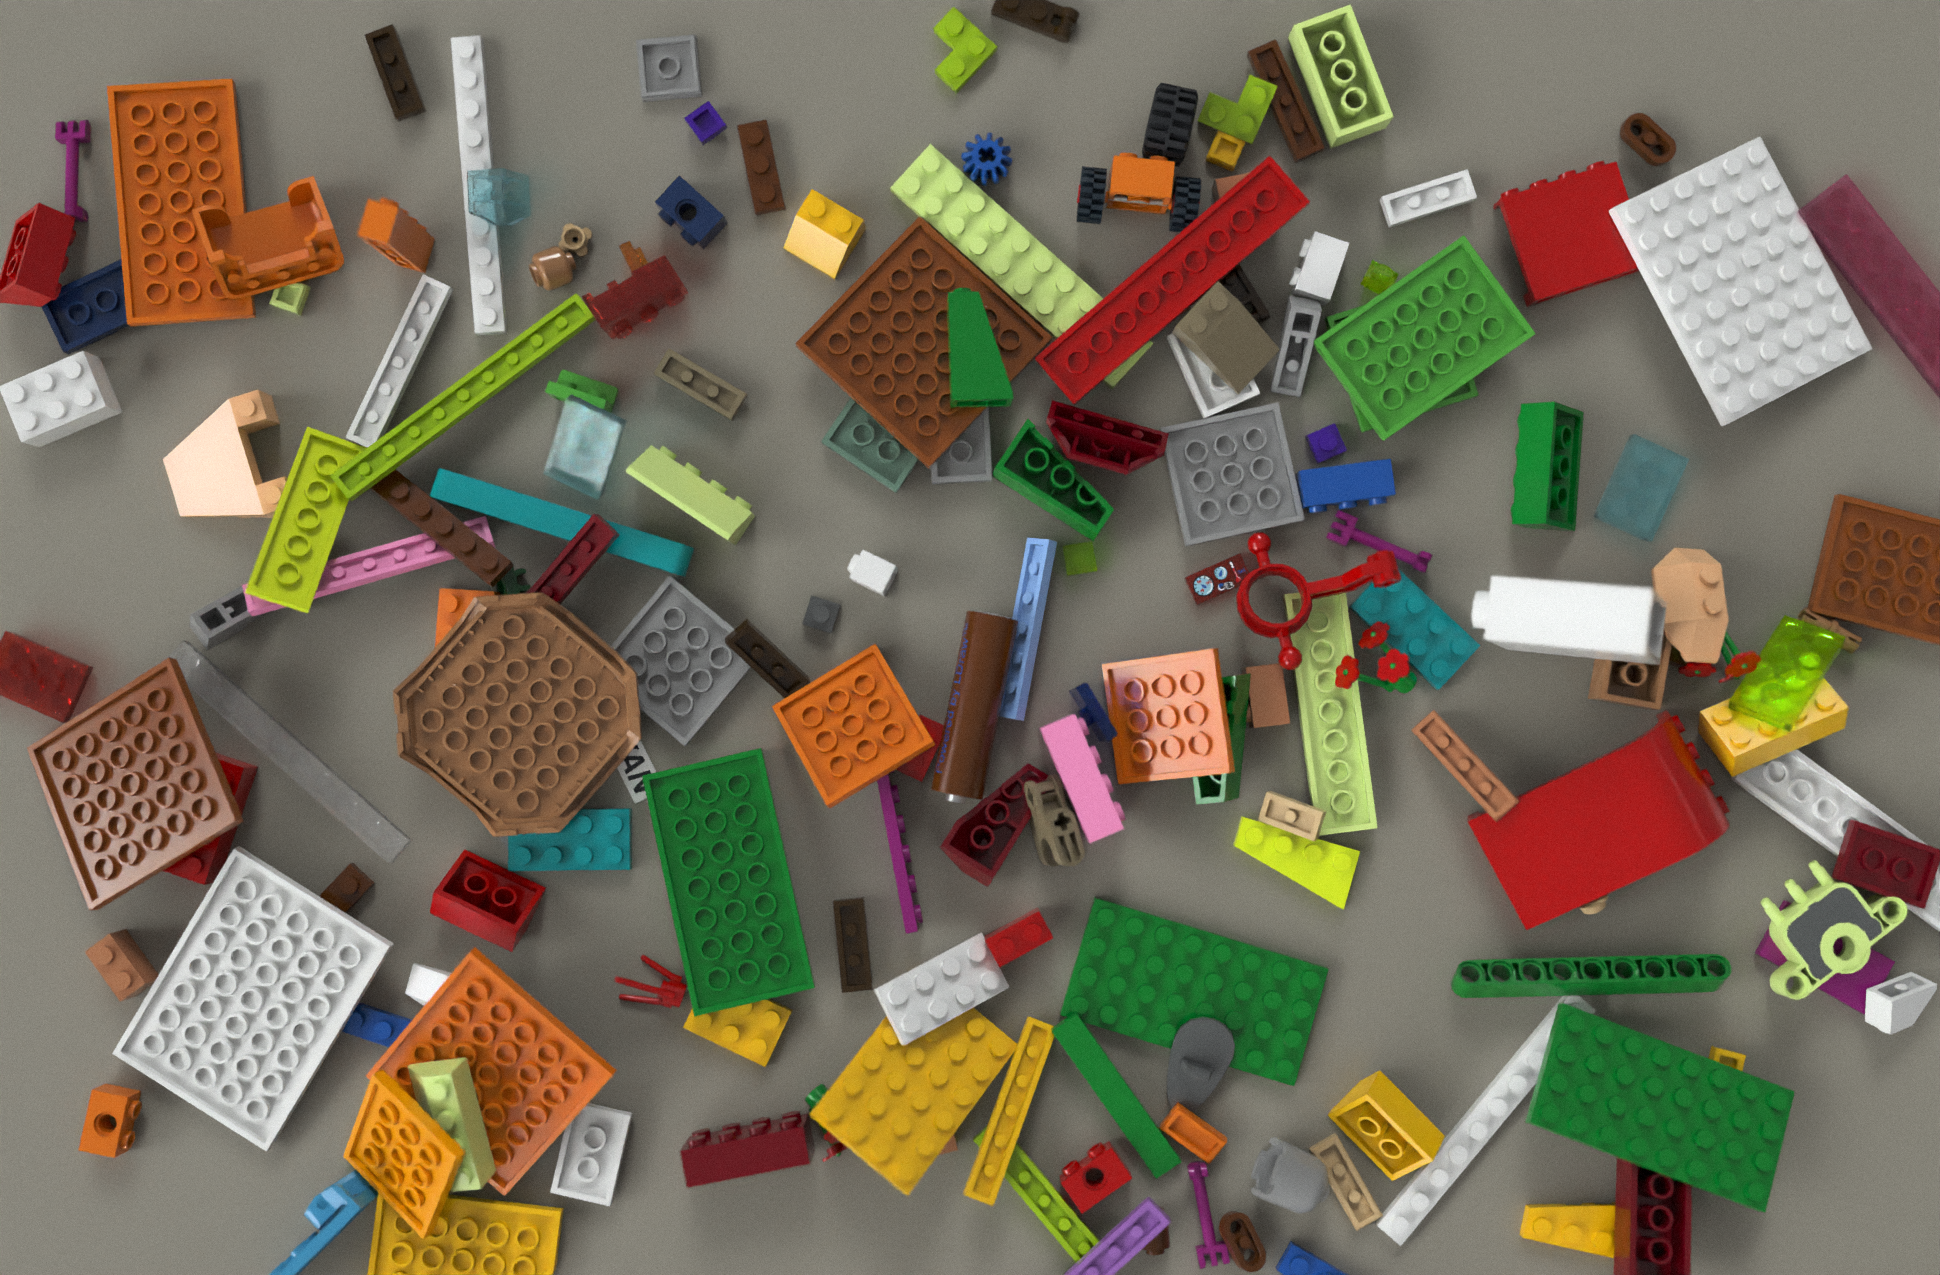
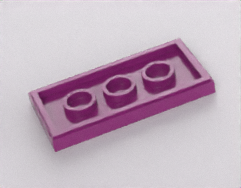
(1846, 988)

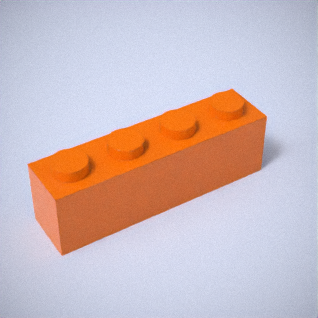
(396, 234)

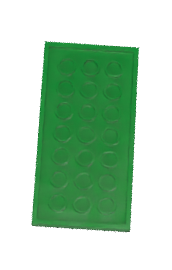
(728, 882)
(1156, 974)
(1661, 1107)

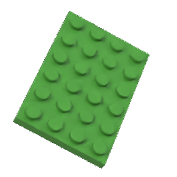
(1423, 338)

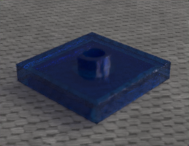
(1093, 712)

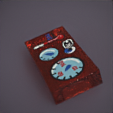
(1217, 579)

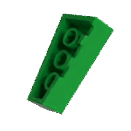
(1051, 482)
(1227, 786)

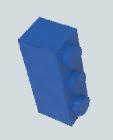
(1345, 485)

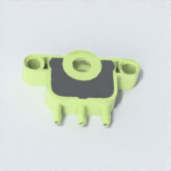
(1815, 921)

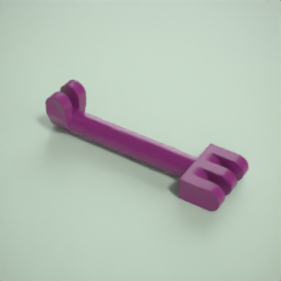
(72, 135)
(1348, 531)
(1197, 1171)

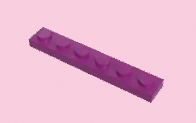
(899, 853)

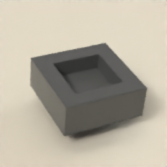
(821, 614)

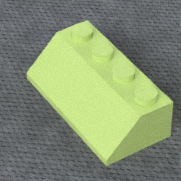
(691, 493)
(449, 1097)

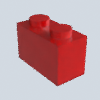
(1018, 937)

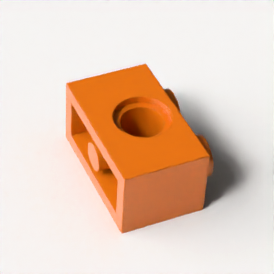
(98, 1133)

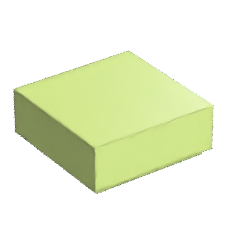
(290, 297)

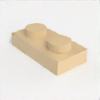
(1292, 815)

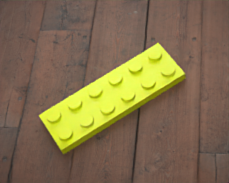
(303, 523)

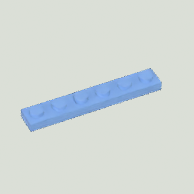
(1029, 613)

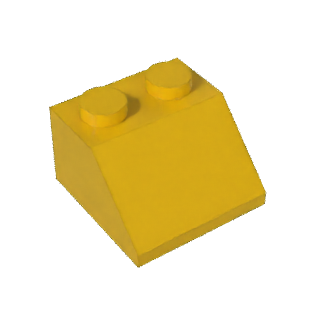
(824, 234)

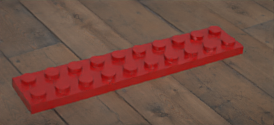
(1172, 280)

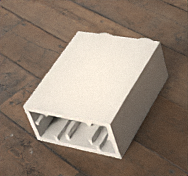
(1572, 619)

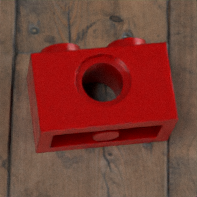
(1086, 1192)

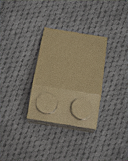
(1226, 337)

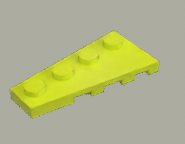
(1315, 865)

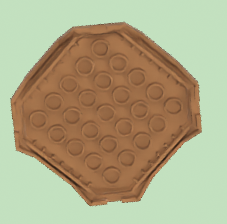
(519, 713)

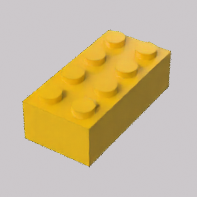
(1748, 742)

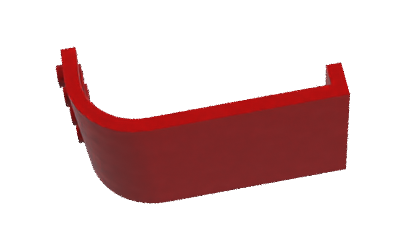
(1603, 824)

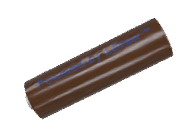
(974, 706)

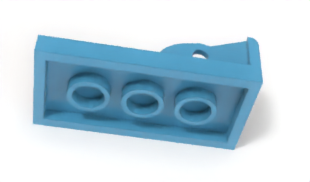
(330, 1214)

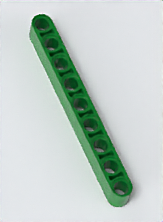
(1602, 968)

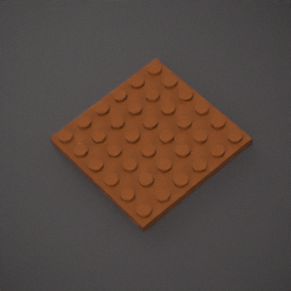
(891, 340)
(134, 784)

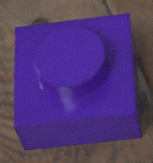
(705, 123)
(1326, 443)

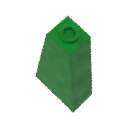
(975, 362)

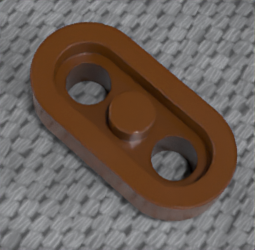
(1649, 137)
(1241, 1239)

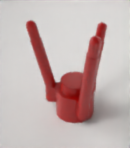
(669, 993)

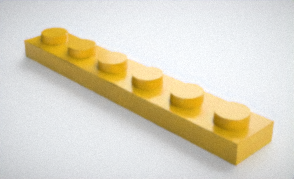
(1009, 1111)

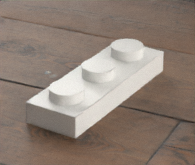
(1428, 198)

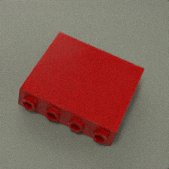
(1566, 232)

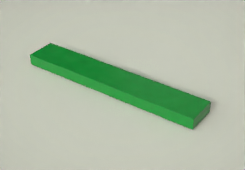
(1116, 1095)

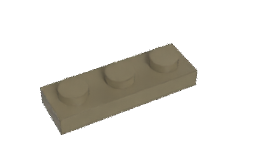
(700, 384)

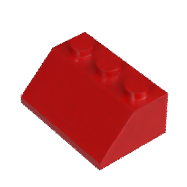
(36, 257)
(487, 900)

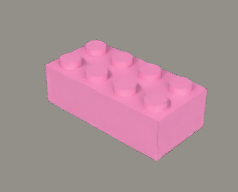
(1081, 778)

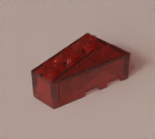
(636, 298)

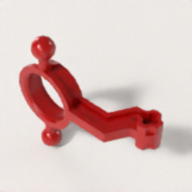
(1380, 569)

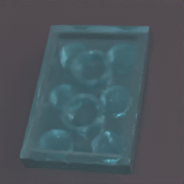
(584, 446)
(1641, 488)

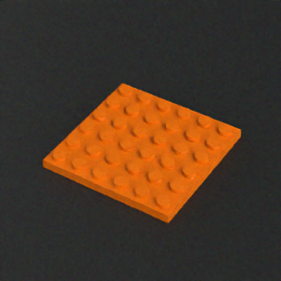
(521, 1059)

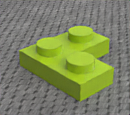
(969, 48)
(1239, 118)

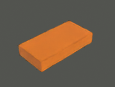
(1193, 1133)

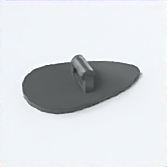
(1198, 1061)

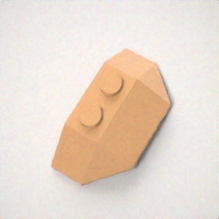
(1695, 602)

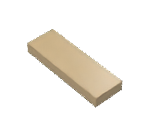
(1346, 1182)

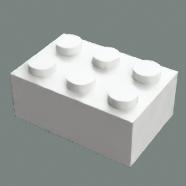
(60, 399)

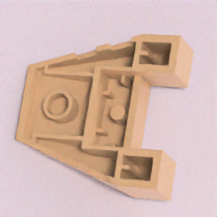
(216, 467)

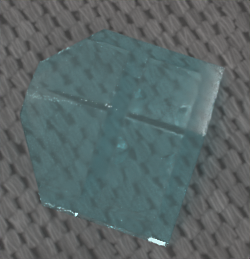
(498, 196)

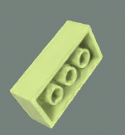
(1340, 76)

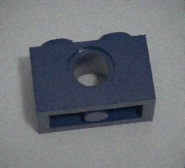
(682, 197)

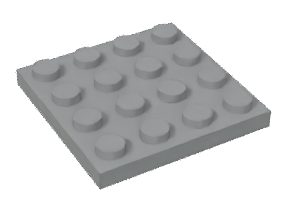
(1232, 474)
(680, 660)

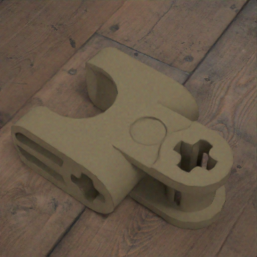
(1053, 824)

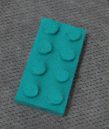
(1417, 628)
(588, 842)

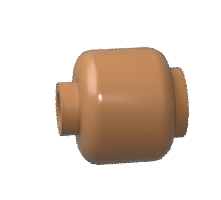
(552, 268)

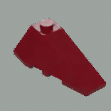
(990, 829)

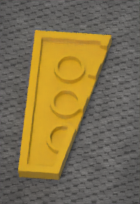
(1576, 1227)

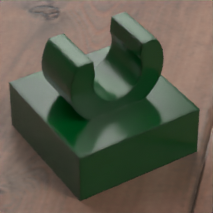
(508, 584)

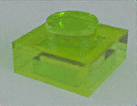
(1378, 277)
(1079, 558)

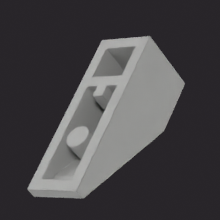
(1295, 345)
(221, 619)

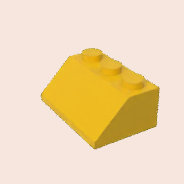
(1387, 1126)

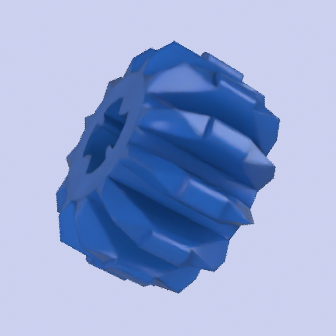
(989, 169)

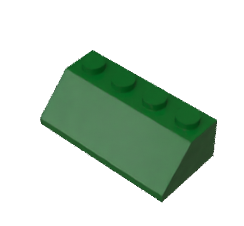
(1547, 466)

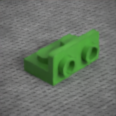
(585, 388)

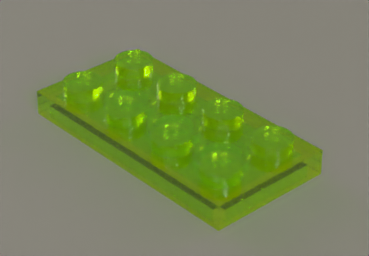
(1788, 673)

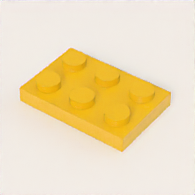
(745, 1029)

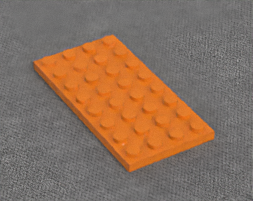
(171, 154)

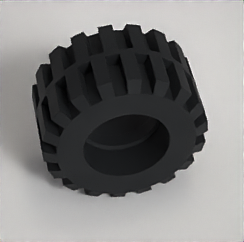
(1170, 122)

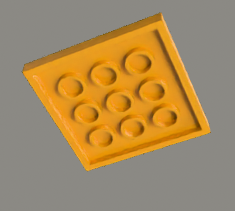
(403, 1153)

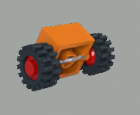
(1139, 187)

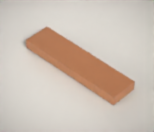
(1465, 766)

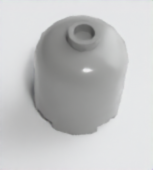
(1290, 1177)

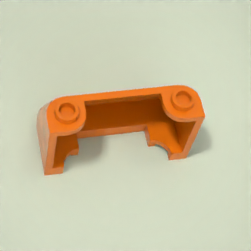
(270, 244)

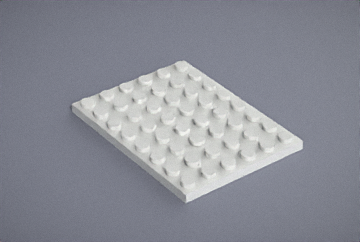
(1740, 280)
(252, 998)

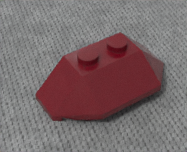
(1104, 439)

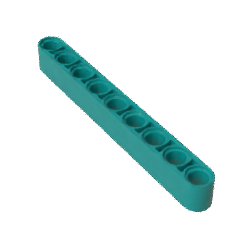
(557, 520)

